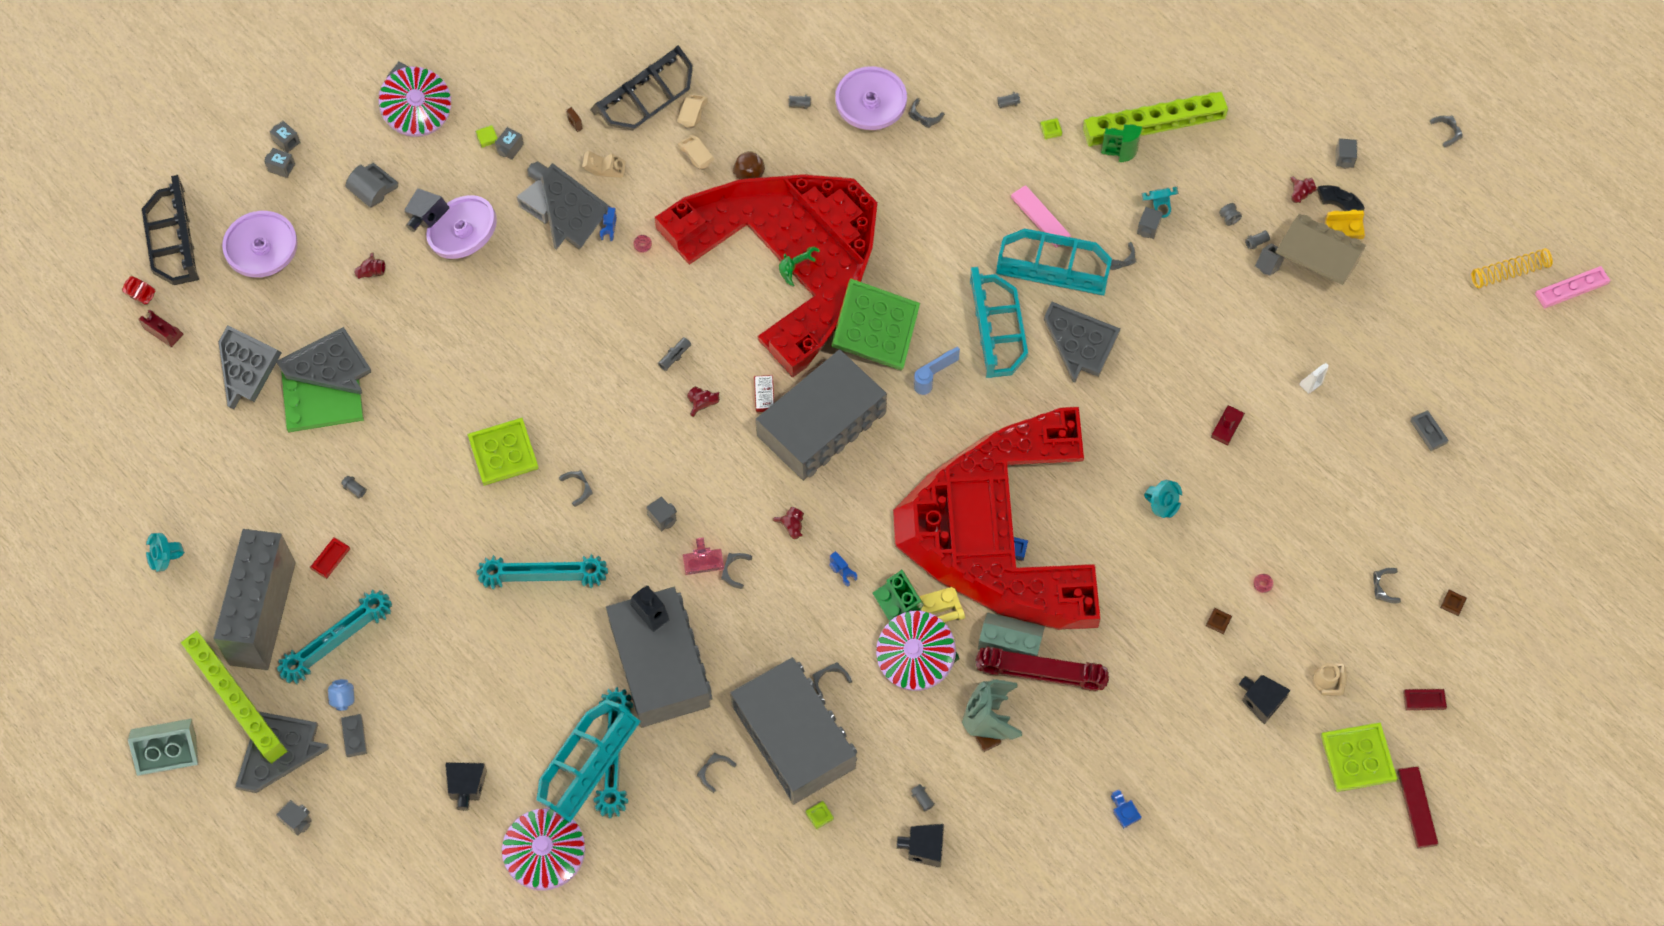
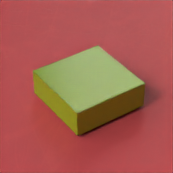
(1051, 128)
(486, 136)
(819, 815)

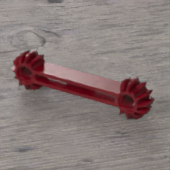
(996, 662)

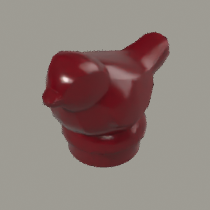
(1302, 189)
(370, 267)
(702, 399)
(792, 522)

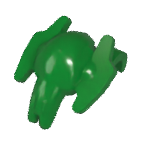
(787, 265)

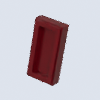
(1424, 699)

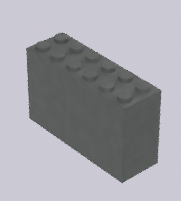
(821, 415)
(255, 599)
(660, 665)
(794, 730)

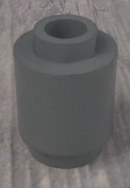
(536, 170)

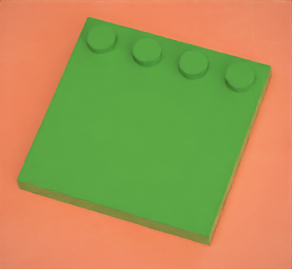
(875, 324)
(318, 406)

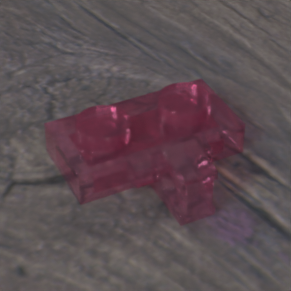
(703, 559)

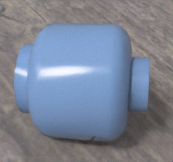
(341, 694)

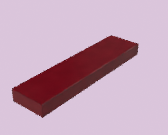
(1417, 807)

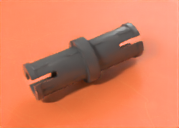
(674, 353)

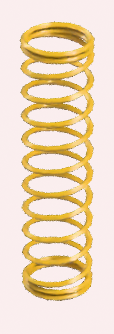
(1542, 254)

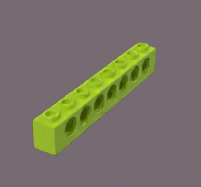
(1168, 116)
(234, 697)

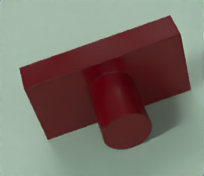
(1227, 425)

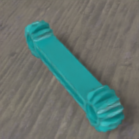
(542, 571)
(334, 636)
(613, 792)

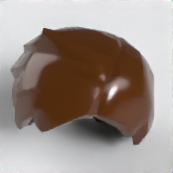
(749, 166)

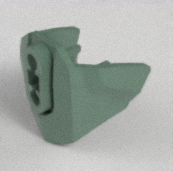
(981, 720)

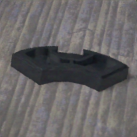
(1334, 195)

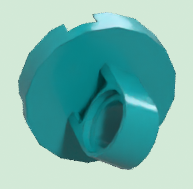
(1161, 197)
(1164, 498)
(162, 551)

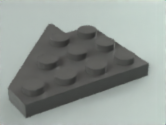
(570, 208)
(1080, 339)
(327, 363)
(245, 365)
(297, 738)

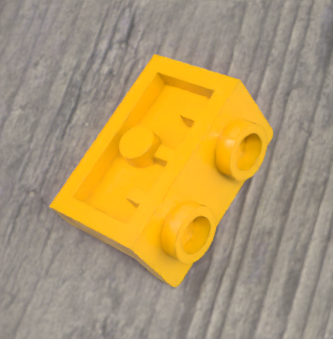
(1347, 222)

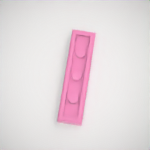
(1038, 213)
(1572, 287)

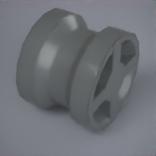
(1230, 214)

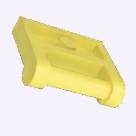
(943, 601)

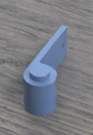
(924, 376)

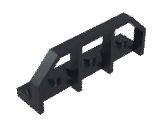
(643, 77)
(180, 218)

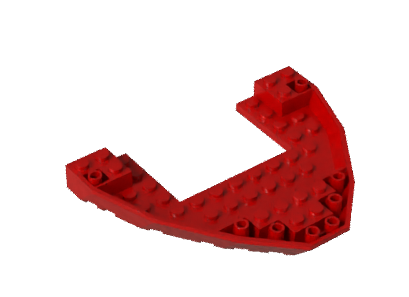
(788, 218)
(963, 528)

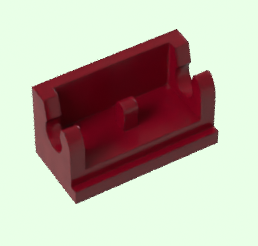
(161, 329)

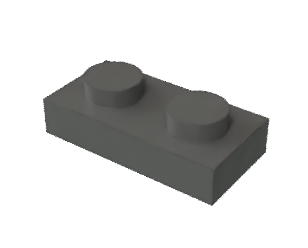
(1429, 430)
(354, 735)

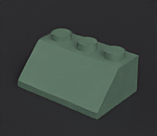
(1011, 635)
(163, 747)

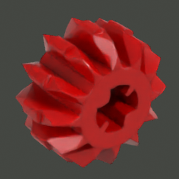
(138, 290)

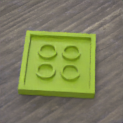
(503, 451)
(1358, 757)

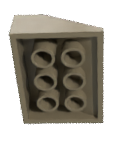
(1321, 249)

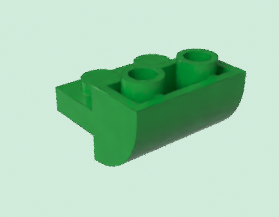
(1122, 142)
(898, 596)

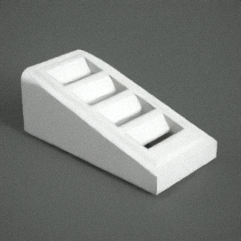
(1315, 379)

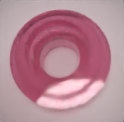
(642, 239)
(1263, 578)

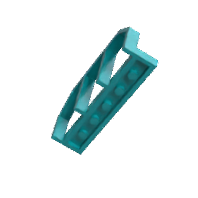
(1053, 275)
(985, 327)
(595, 766)

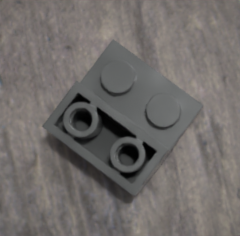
(370, 184)

